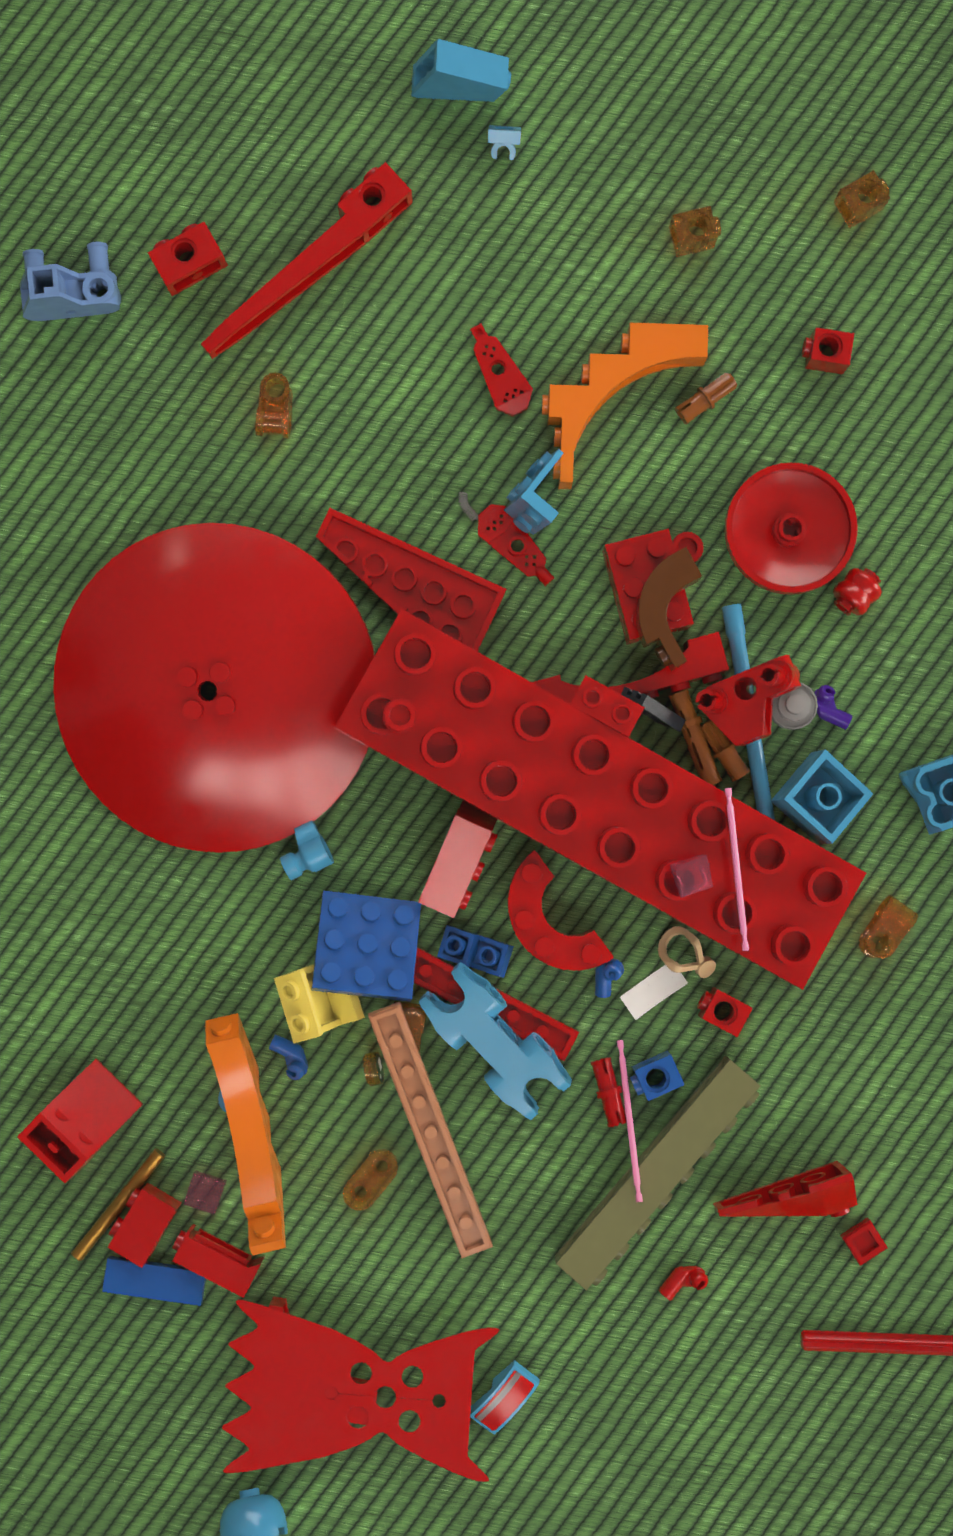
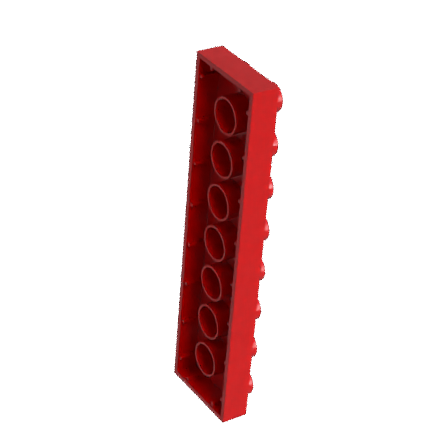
(599, 798)

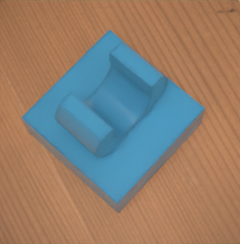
(504, 136)

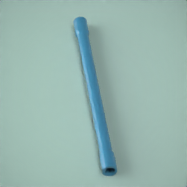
(736, 634)

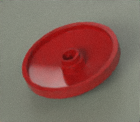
(791, 528)

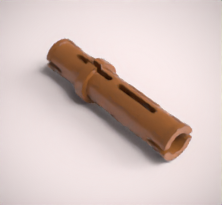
(695, 738)

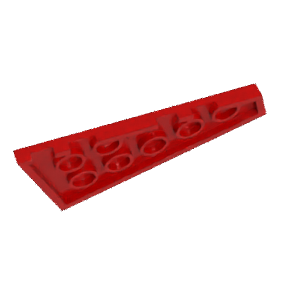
(414, 579)

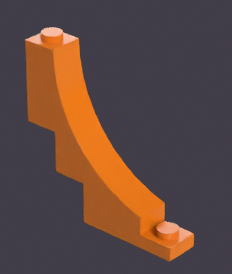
(250, 1132)

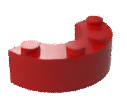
(533, 931)

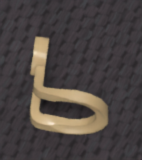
(703, 967)

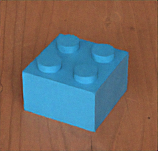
(822, 797)

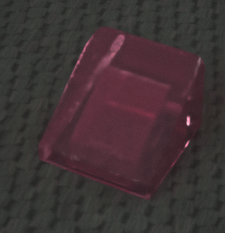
(692, 875)

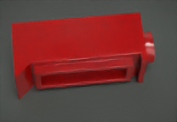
(216, 1260)

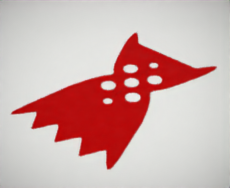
(298, 1423)

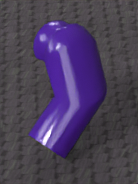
(827, 708)

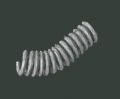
(463, 500)

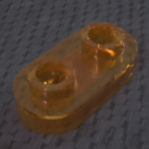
(371, 1179)

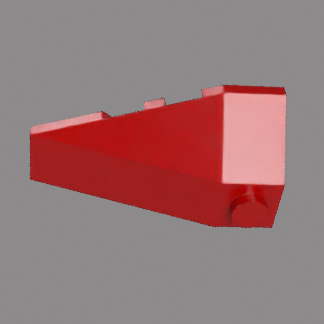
(810, 1193)

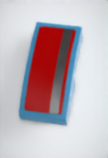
(505, 1398)

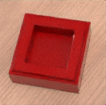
(864, 1241)

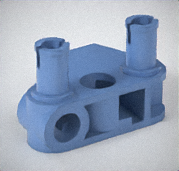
(60, 293)

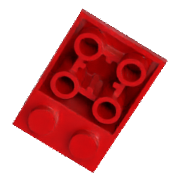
(80, 1121)

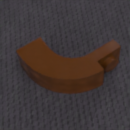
(665, 581)

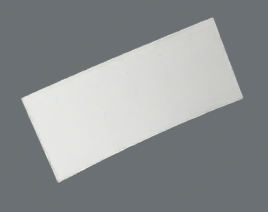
(652, 991)

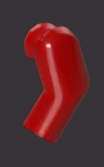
(683, 1277)

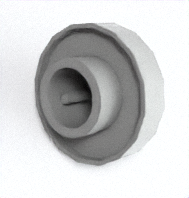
(795, 708)

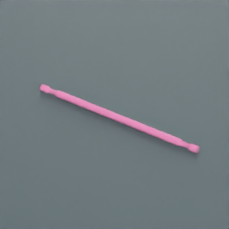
(736, 867)
(629, 1120)

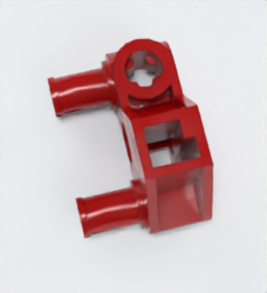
(746, 715)

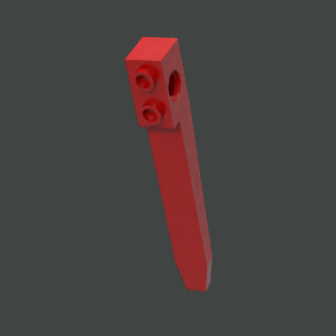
(351, 232)

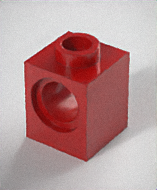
(838, 341)
(736, 1018)

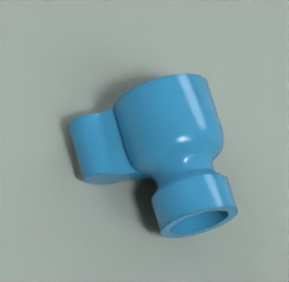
(312, 852)

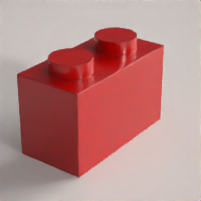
(144, 1224)

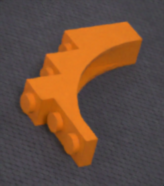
(648, 350)

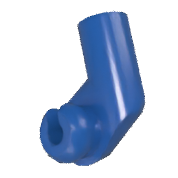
(605, 975)
(293, 1054)

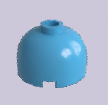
(253, 1516)

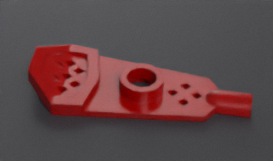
(505, 383)
(504, 536)

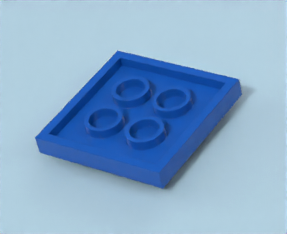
(366, 946)

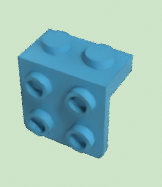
(527, 507)

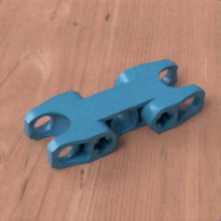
(512, 1058)

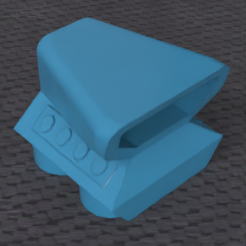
(933, 792)

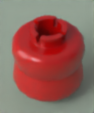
(857, 591)

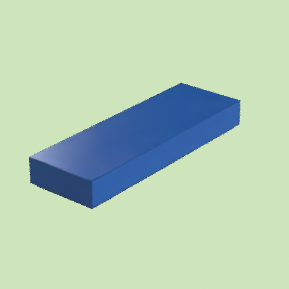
(153, 1281)

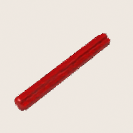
(877, 1342)

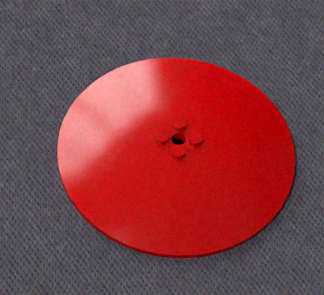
(284, 665)

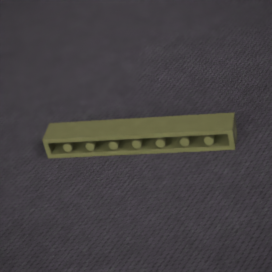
(661, 1168)

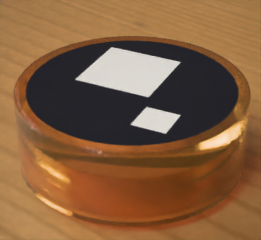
(373, 1068)

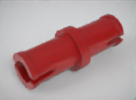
(609, 1091)

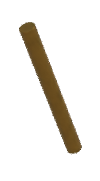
(117, 1205)

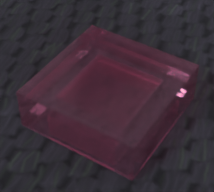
(205, 1192)

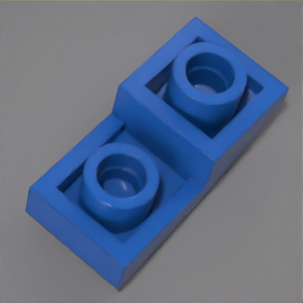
(475, 951)

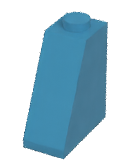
(460, 73)

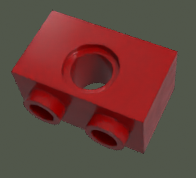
(183, 274)
(607, 706)

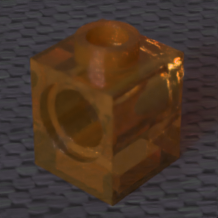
(852, 208)
(687, 243)

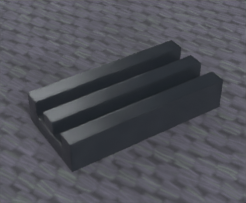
(655, 710)

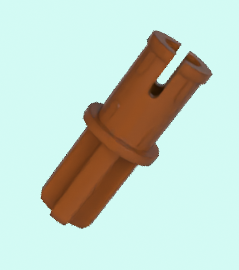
(706, 398)
(724, 751)

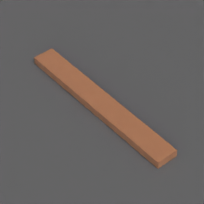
(430, 1129)

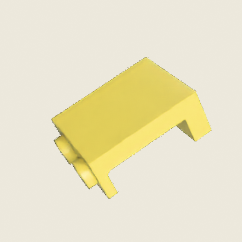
(310, 1011)

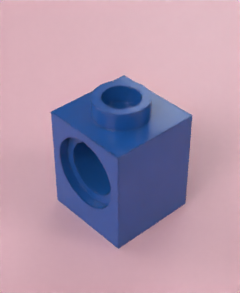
(670, 1081)

